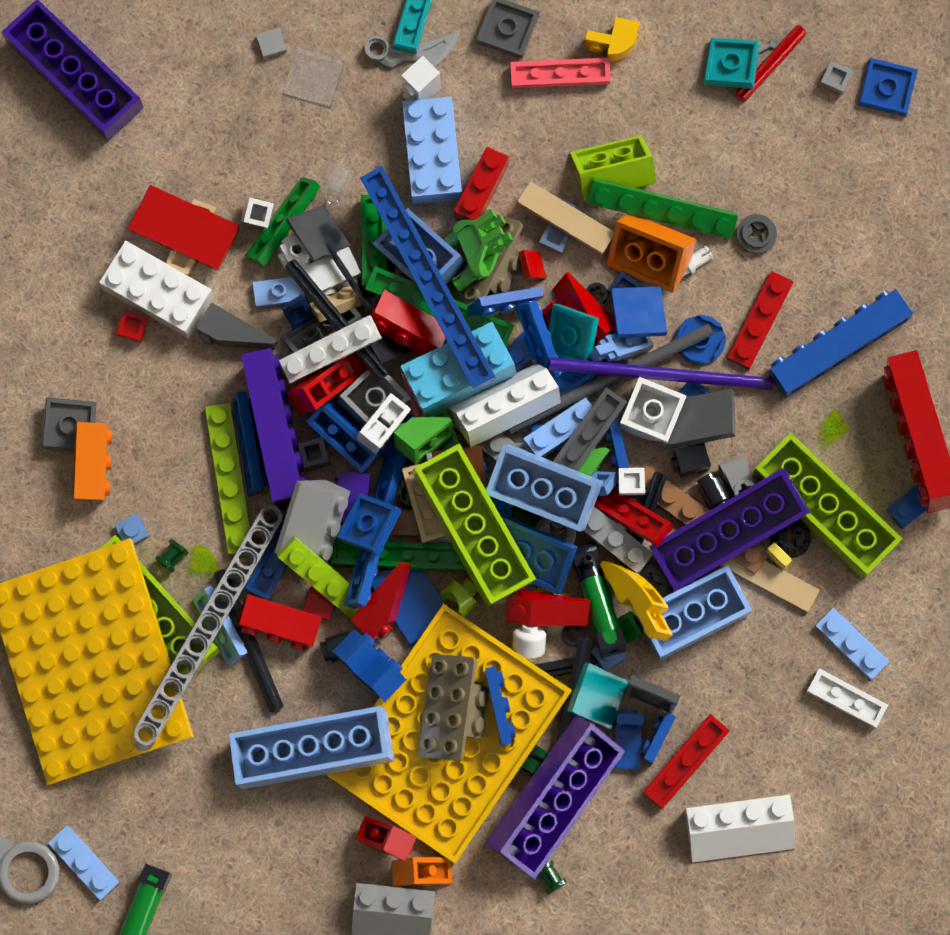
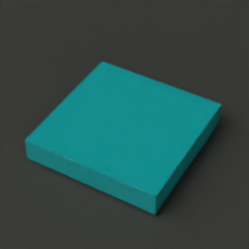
(732, 63)
(572, 332)
(597, 695)

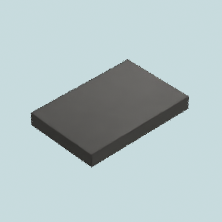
(704, 420)
(652, 694)

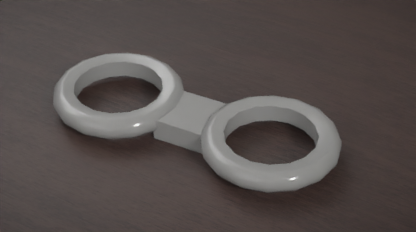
(9, 852)

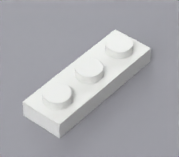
(847, 698)

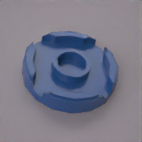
(705, 350)

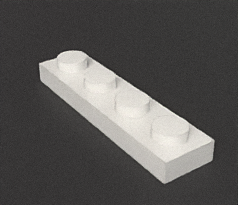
(330, 349)

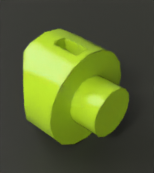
(461, 594)

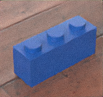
(341, 433)

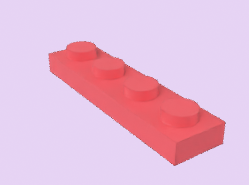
(560, 73)

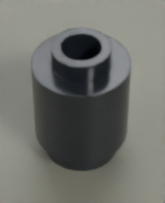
(713, 490)
(330, 644)

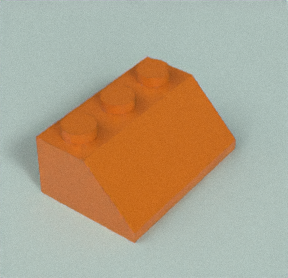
(650, 252)

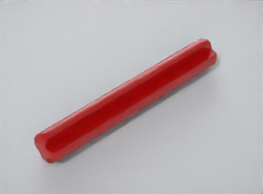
(773, 61)

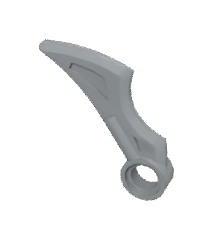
(433, 50)

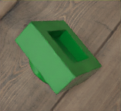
(630, 626)

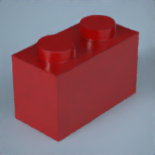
(385, 838)

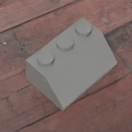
(315, 516)
(392, 911)

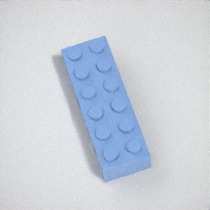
(311, 747)

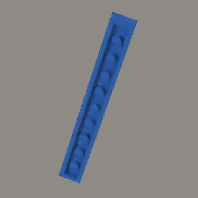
(428, 279)

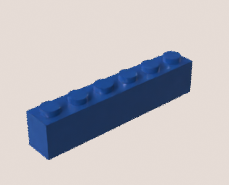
(840, 343)

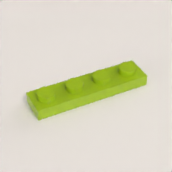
(317, 573)

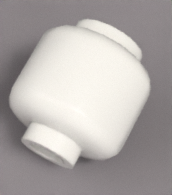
(529, 642)

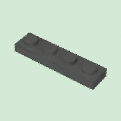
(591, 430)

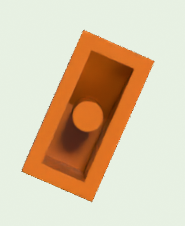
(421, 871)

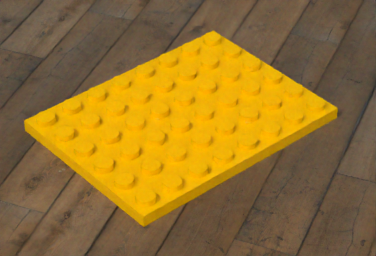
(87, 660)
(445, 798)

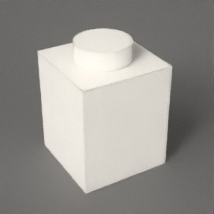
(257, 212)

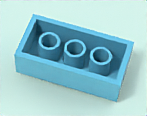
(439, 379)

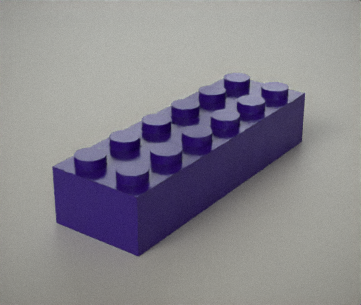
(72, 69)
(273, 423)
(730, 529)
(555, 797)

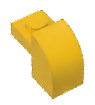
(619, 44)

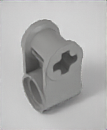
(736, 475)

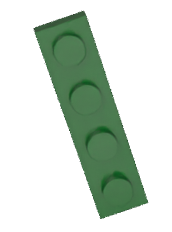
(278, 228)
(371, 228)

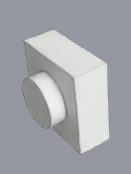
(631, 481)

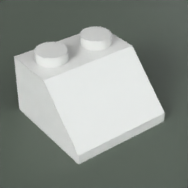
(652, 411)

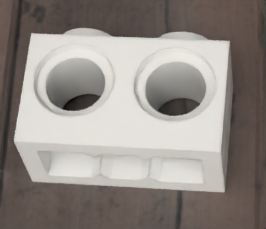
(383, 423)

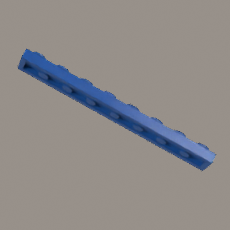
(386, 490)

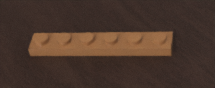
(687, 509)

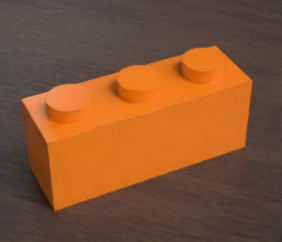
(91, 461)

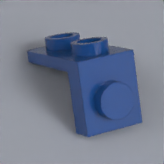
(628, 737)

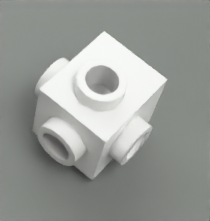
(289, 245)

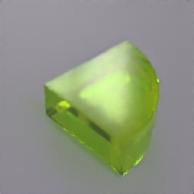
(835, 426)
(204, 560)

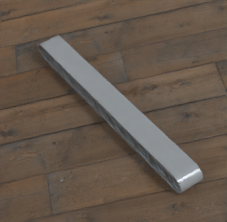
(201, 636)

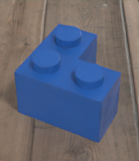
(370, 665)

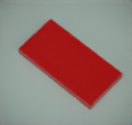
(184, 228)

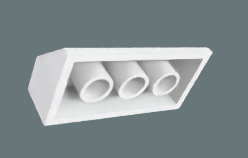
(506, 404)
(740, 828)

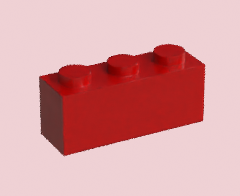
(482, 185)
(406, 324)
(278, 622)

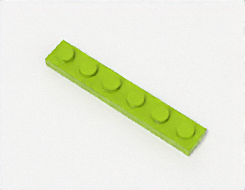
(228, 475)

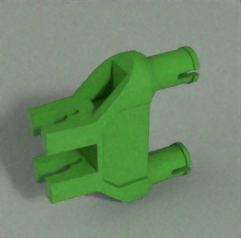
(482, 243)

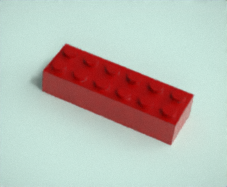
(921, 429)

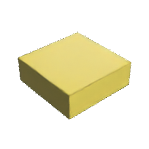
(778, 556)

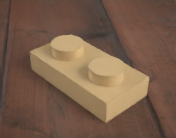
(342, 300)

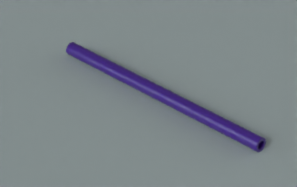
(659, 373)

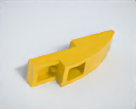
(637, 592)

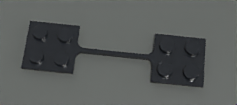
(324, 238)

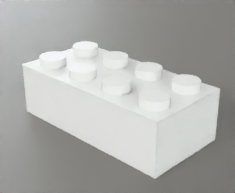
(156, 289)

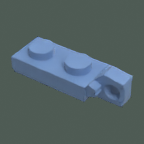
(620, 348)

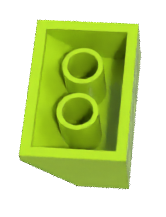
(619, 162)

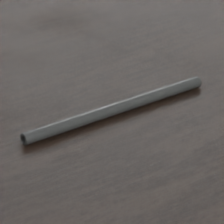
(605, 380)

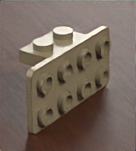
(501, 276)
(452, 708)

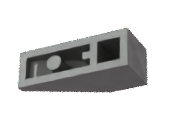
(228, 330)

